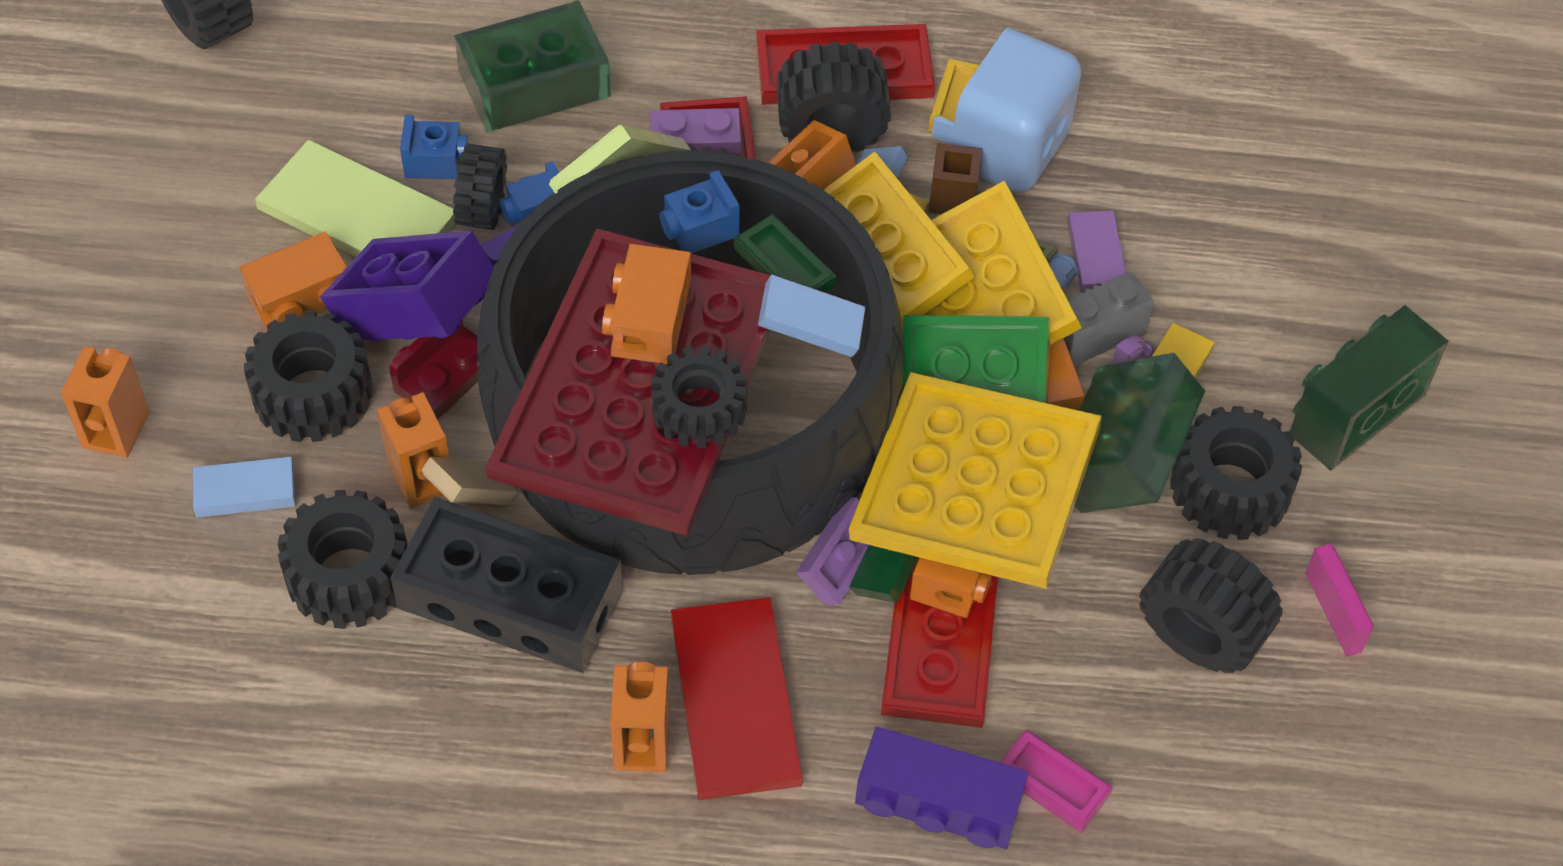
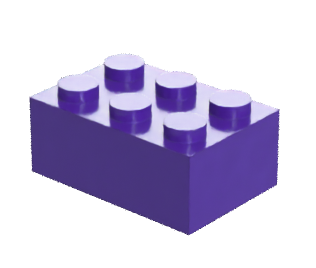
(411, 286)

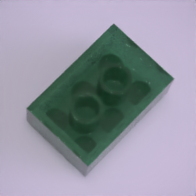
(533, 66)
(1366, 386)
(1144, 422)

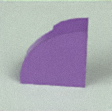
(1132, 349)

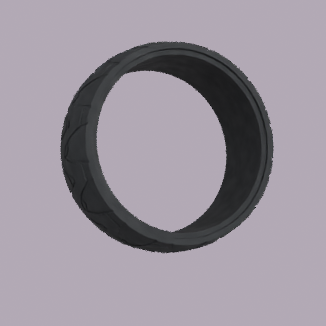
(754, 501)

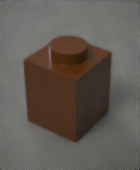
(954, 176)

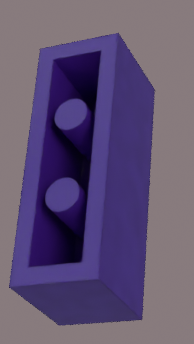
(940, 788)

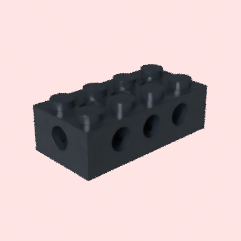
(508, 584)

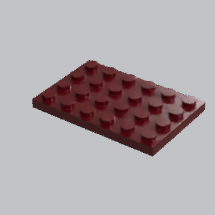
(587, 416)

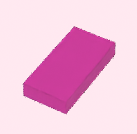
(1339, 599)
(1058, 781)

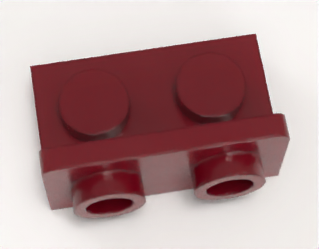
(438, 368)

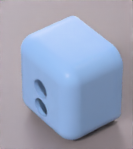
(1015, 109)

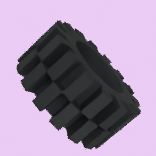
(479, 186)
(699, 372)

